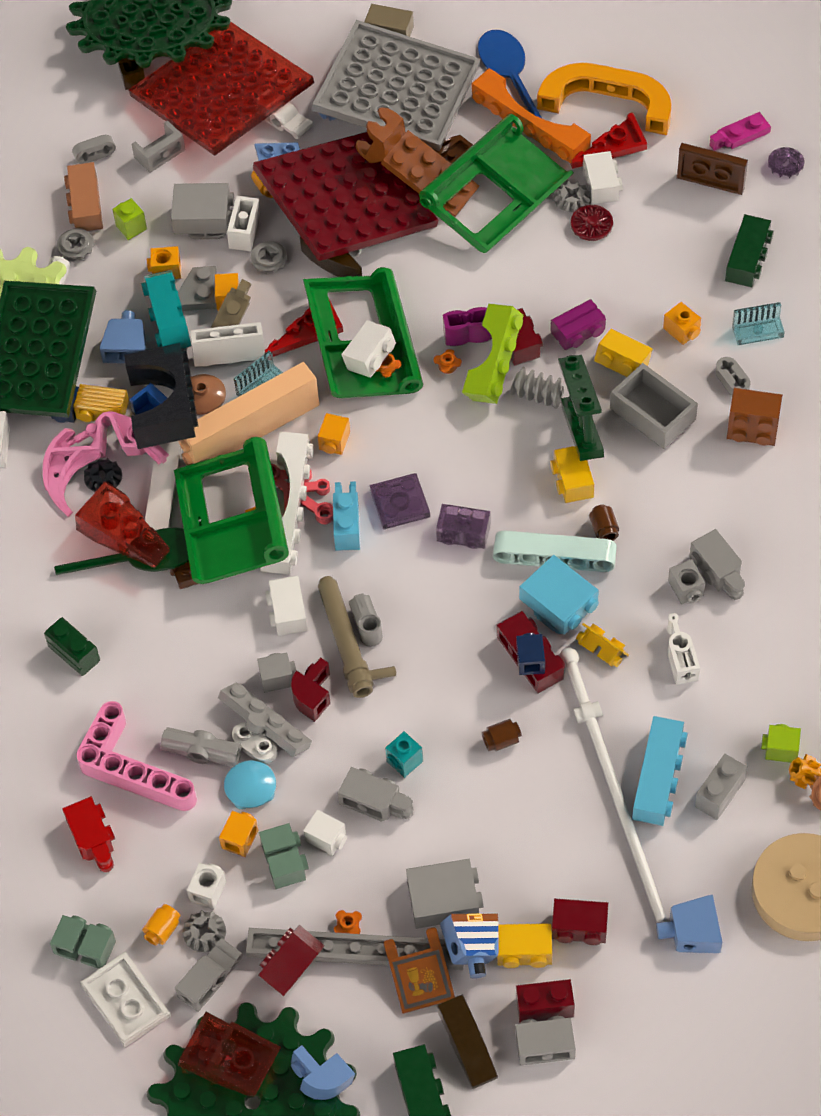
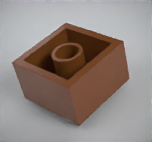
(754, 416)

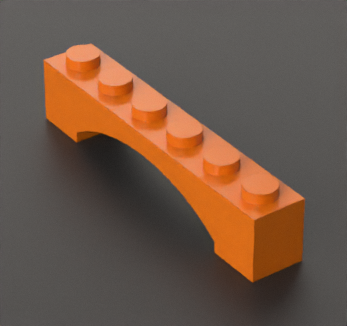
(563, 140)

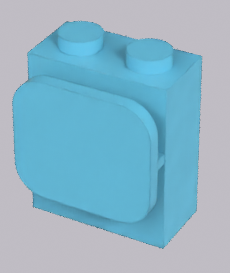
(558, 596)

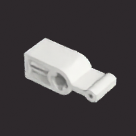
(289, 119)
(681, 653)

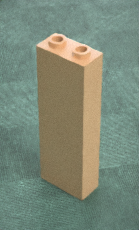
(252, 415)

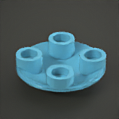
(250, 784)

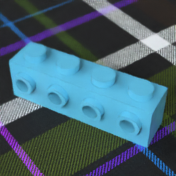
(658, 771)

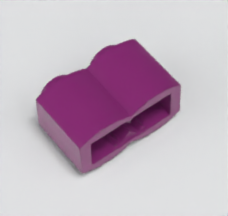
(465, 327)

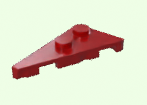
(620, 140)
(300, 333)

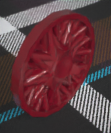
(591, 222)

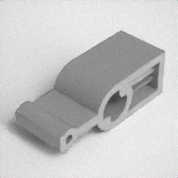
(207, 975)

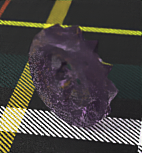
(780, 155)

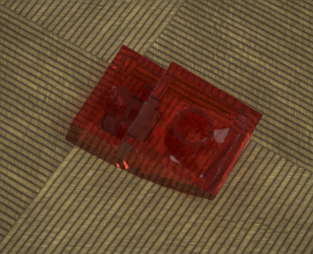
(228, 1055)

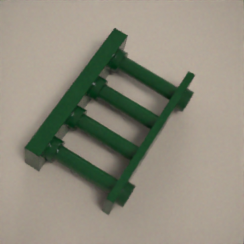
(580, 407)

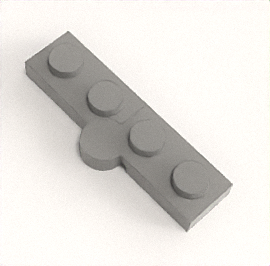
(261, 718)

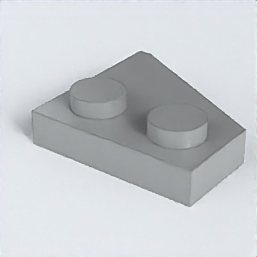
(199, 289)

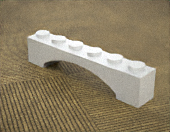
(293, 454)

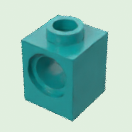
(404, 754)

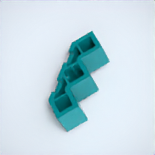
(166, 309)

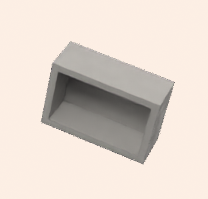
(653, 405)

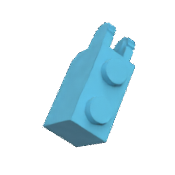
(346, 518)

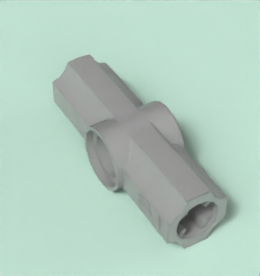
(201, 747)

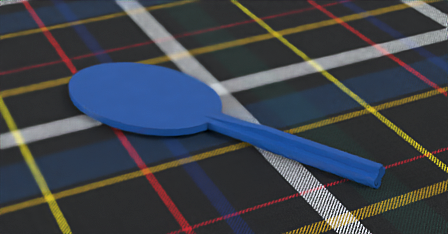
(507, 58)

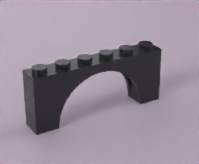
(177, 415)

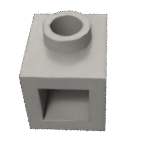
(276, 671)

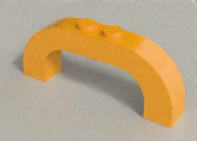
(609, 82)

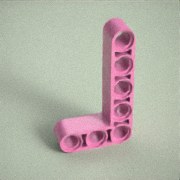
(128, 767)

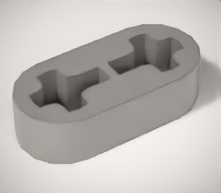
(93, 149)
(728, 378)

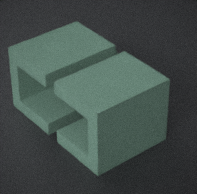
(283, 855)
(77, 938)

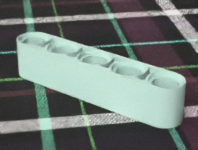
(537, 548)

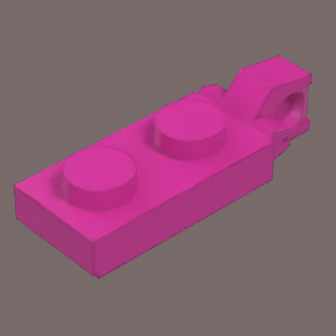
(740, 132)

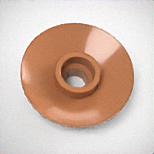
(212, 395)

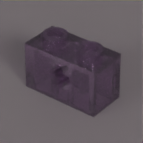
(463, 526)

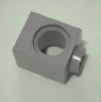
(686, 573)

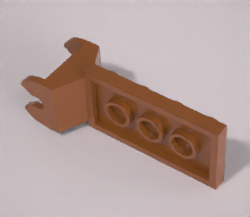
(408, 157)

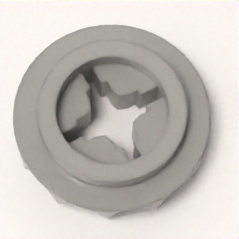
(571, 204)
(74, 237)
(274, 250)
(208, 940)

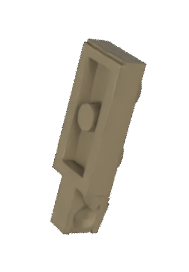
(233, 306)

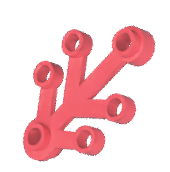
(317, 509)

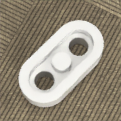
(253, 742)

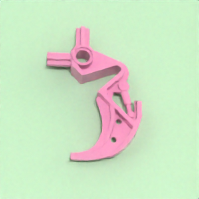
(79, 456)

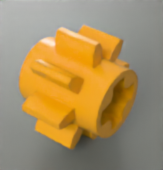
(804, 771)

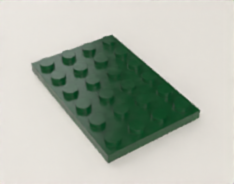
(42, 345)

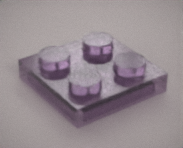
(399, 501)

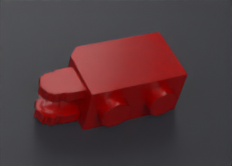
(90, 833)

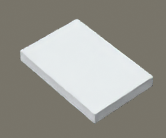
(125, 999)

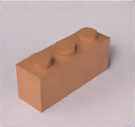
(83, 197)

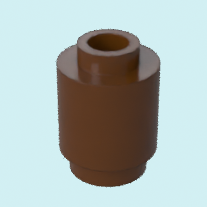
(604, 522)
(501, 735)

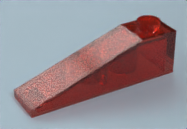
(116, 524)

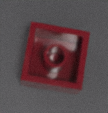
(287, 964)

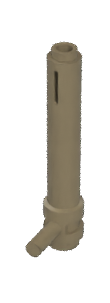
(355, 668)

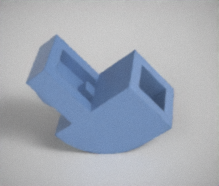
(321, 1081)

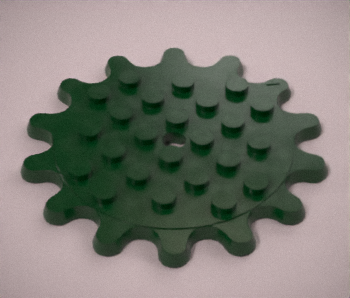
(147, 27)
(280, 1090)

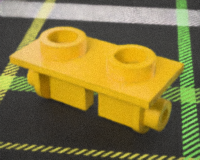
(610, 650)

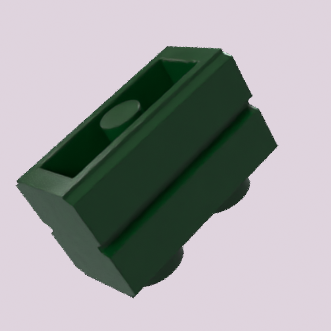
(72, 646)

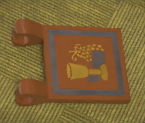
(420, 976)

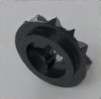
(93, 479)

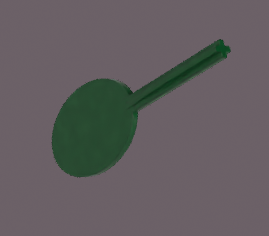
(176, 556)

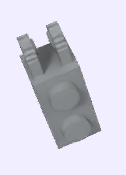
(718, 563)
(373, 796)

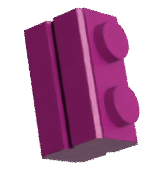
(578, 325)

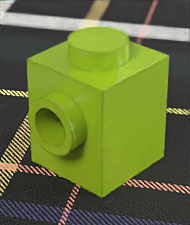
(129, 218)
(781, 743)

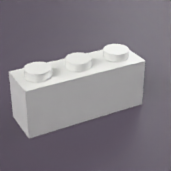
(227, 344)

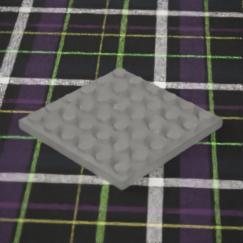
(397, 73)

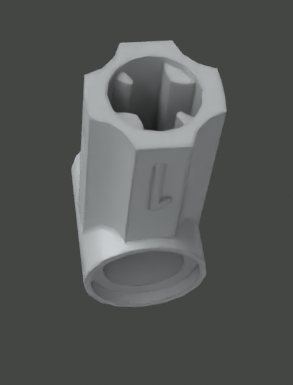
(366, 619)

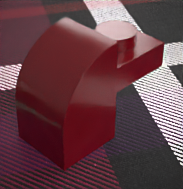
(307, 691)

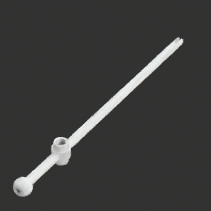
(588, 713)

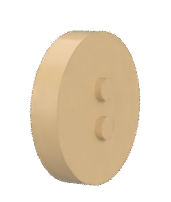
(789, 886)

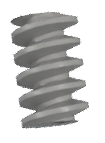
(538, 388)

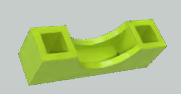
(487, 380)

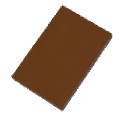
(712, 168)

